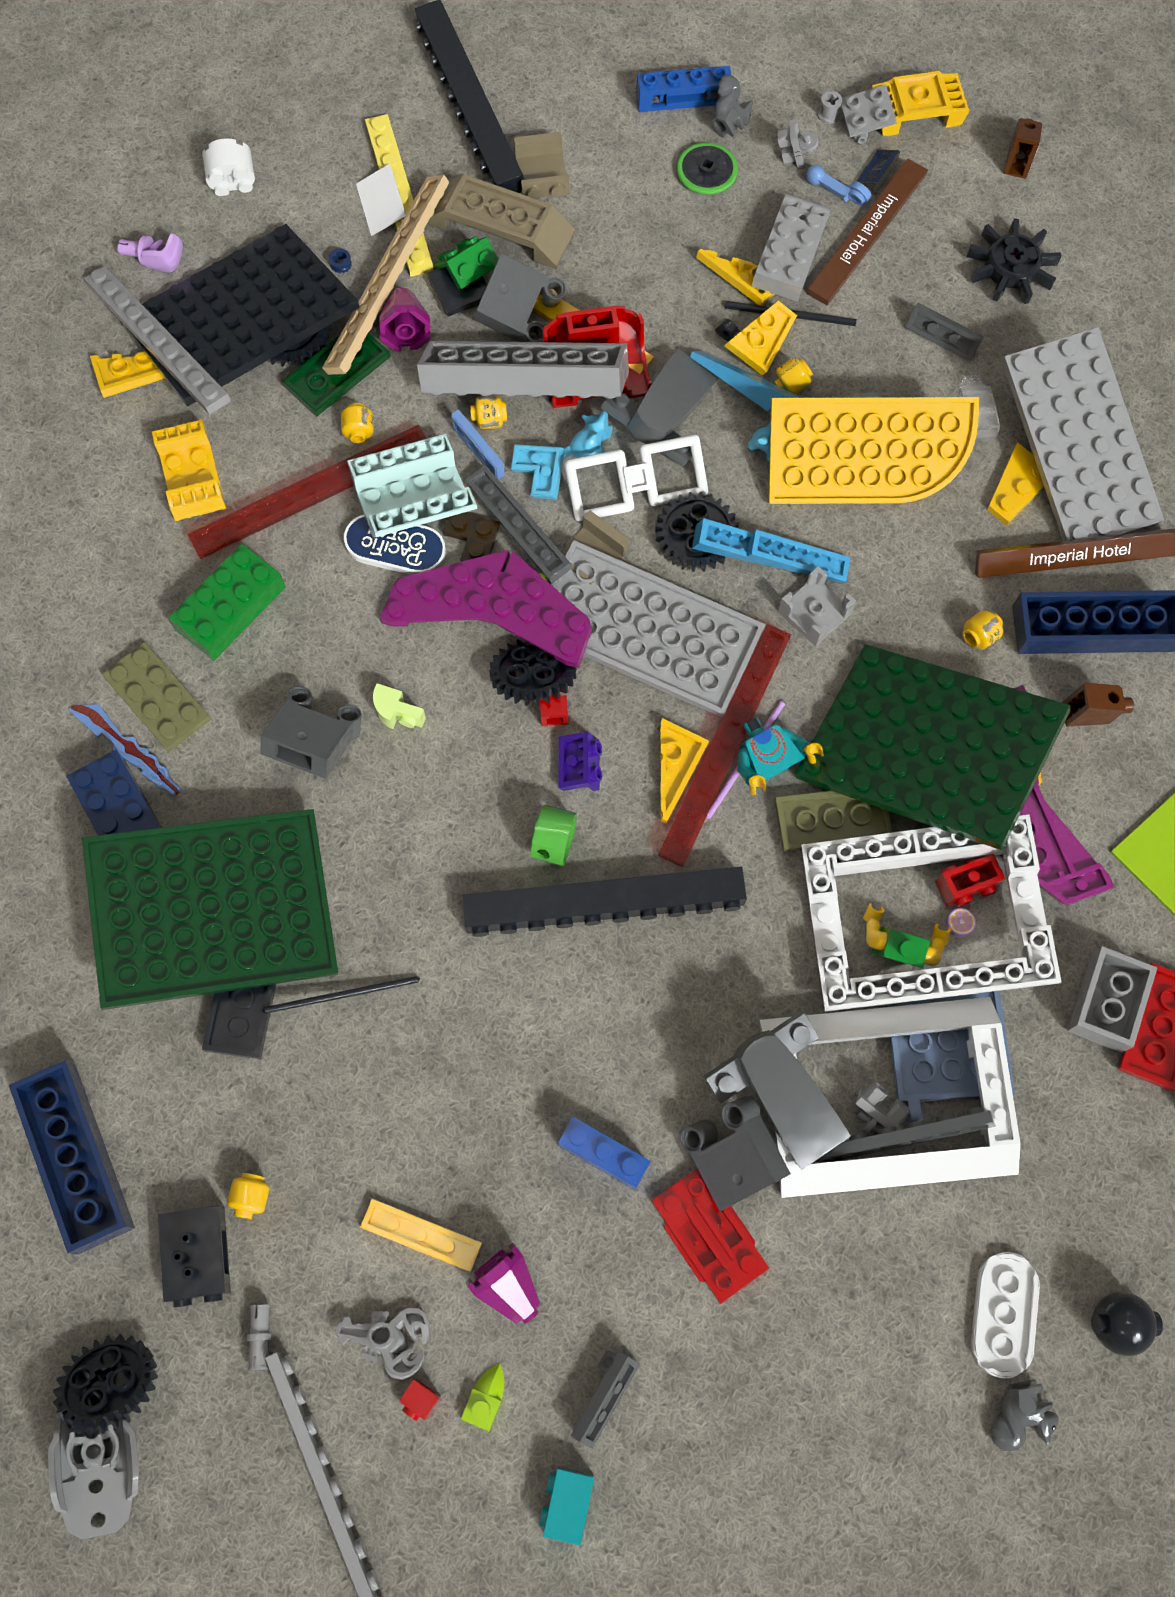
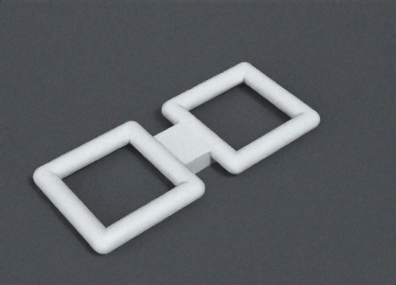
(636, 477)

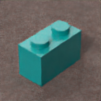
(568, 1505)

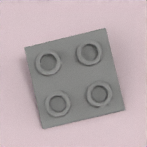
(868, 112)

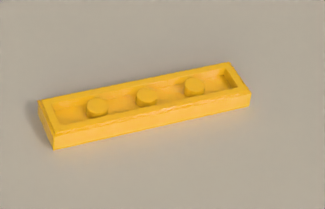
(421, 1235)

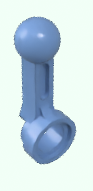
(855, 192)

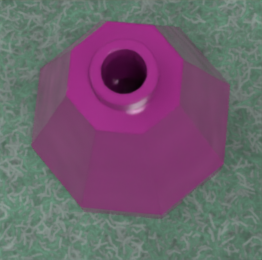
(404, 321)
(506, 1286)

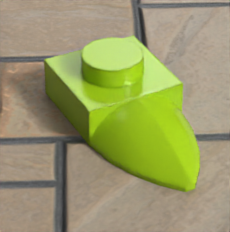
(485, 1399)

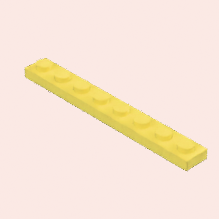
(387, 153)

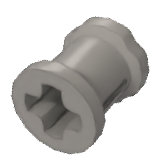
(830, 103)

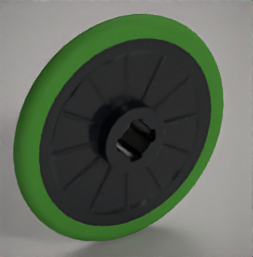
(720, 170)

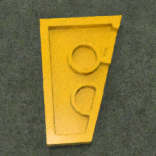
(763, 337)
(124, 373)
(1017, 486)

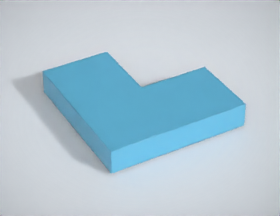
(545, 464)

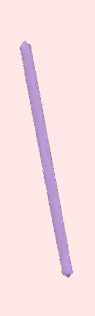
(735, 774)

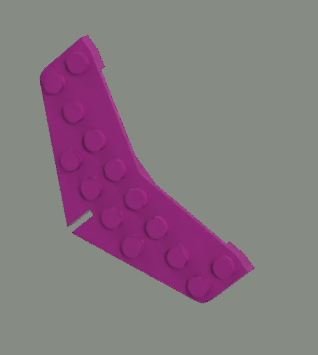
(483, 592)
(1065, 865)

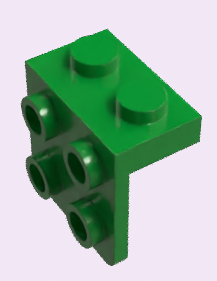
(469, 261)

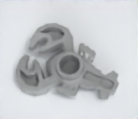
(388, 1340)

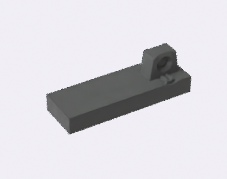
(944, 331)
(618, 1373)

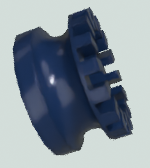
(340, 267)

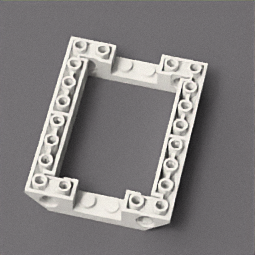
(920, 847)
(989, 1053)

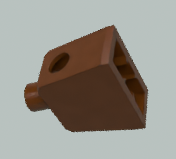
(1027, 139)
(1097, 704)

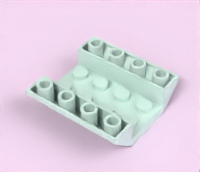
(409, 485)

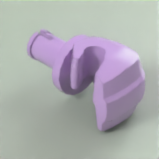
(156, 254)

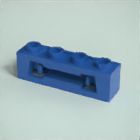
(681, 88)

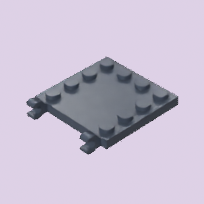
(938, 1062)

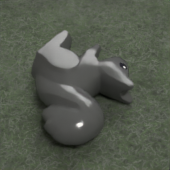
(727, 110)
(1022, 1410)

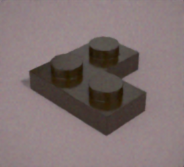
(476, 531)

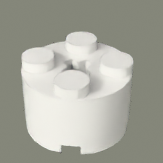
(228, 167)

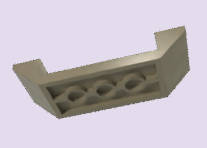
(506, 216)

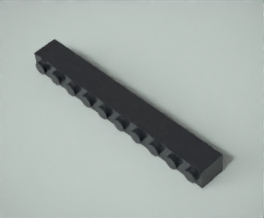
(468, 95)
(604, 900)

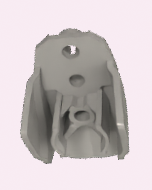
(78, 1461)

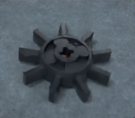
(1013, 261)

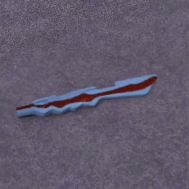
(99, 723)

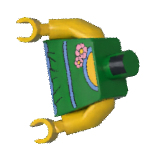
(903, 946)

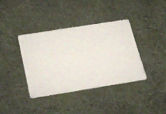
(380, 199)

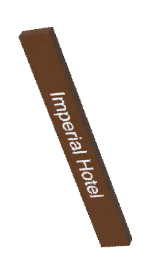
(867, 232)
(1075, 553)

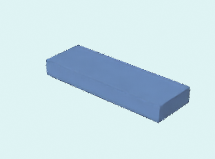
(477, 444)

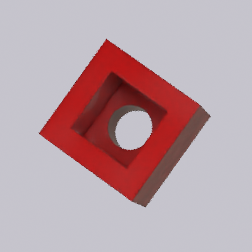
(554, 712)
(418, 1400)

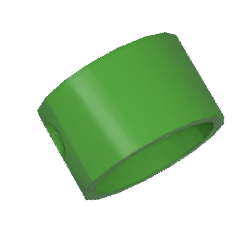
(553, 835)

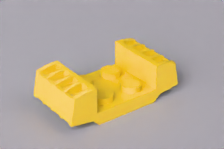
(926, 97)
(189, 470)

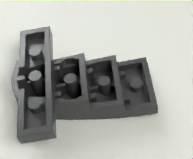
(666, 404)
(783, 1089)

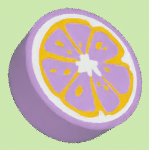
(961, 922)

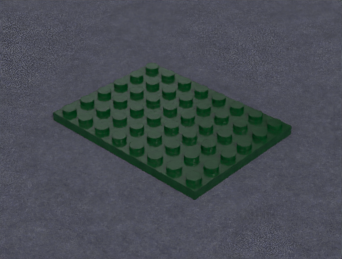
(934, 745)
(207, 908)

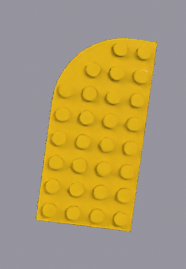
(867, 448)

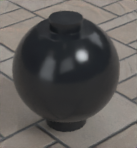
(1125, 1323)

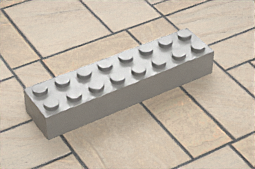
(524, 368)

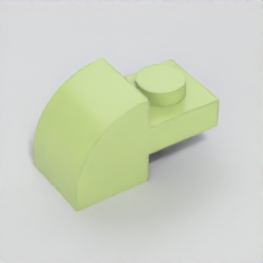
(391, 707)

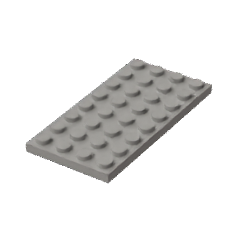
(1082, 437)
(660, 630)

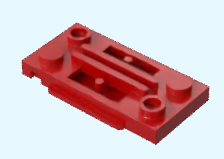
(709, 1240)

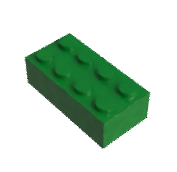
(227, 602)

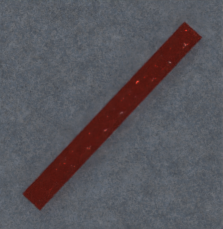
(288, 500)
(724, 746)

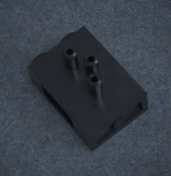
(194, 1255)

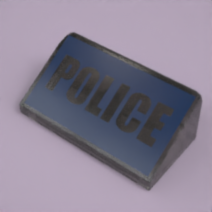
(878, 169)

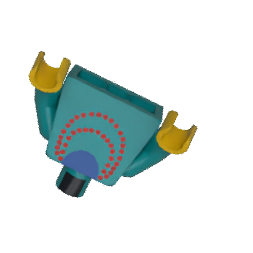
(771, 753)

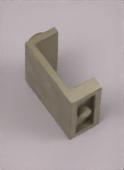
(541, 165)
(601, 537)

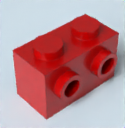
(969, 880)

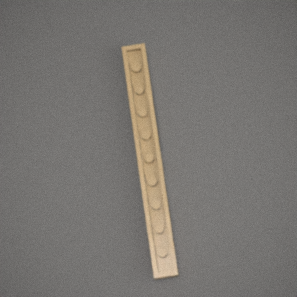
(385, 275)

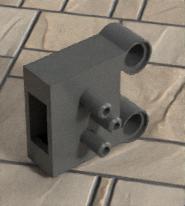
(512, 296)
(308, 737)
(739, 1162)

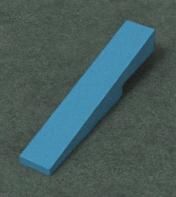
(747, 383)
(768, 550)

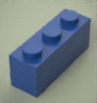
(603, 1153)

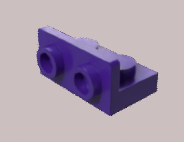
(579, 762)

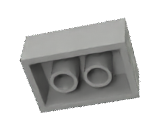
(1112, 999)

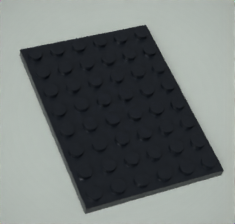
(249, 307)

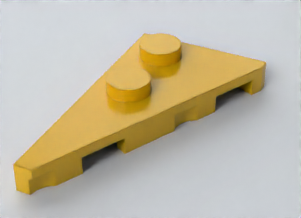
(736, 272)
(678, 760)

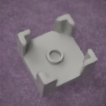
(816, 608)

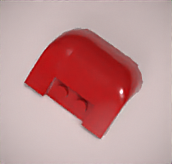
(603, 325)

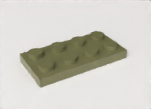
(156, 697)
(826, 818)

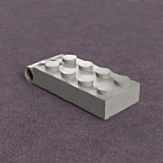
(791, 247)

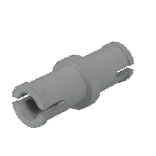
(258, 1337)

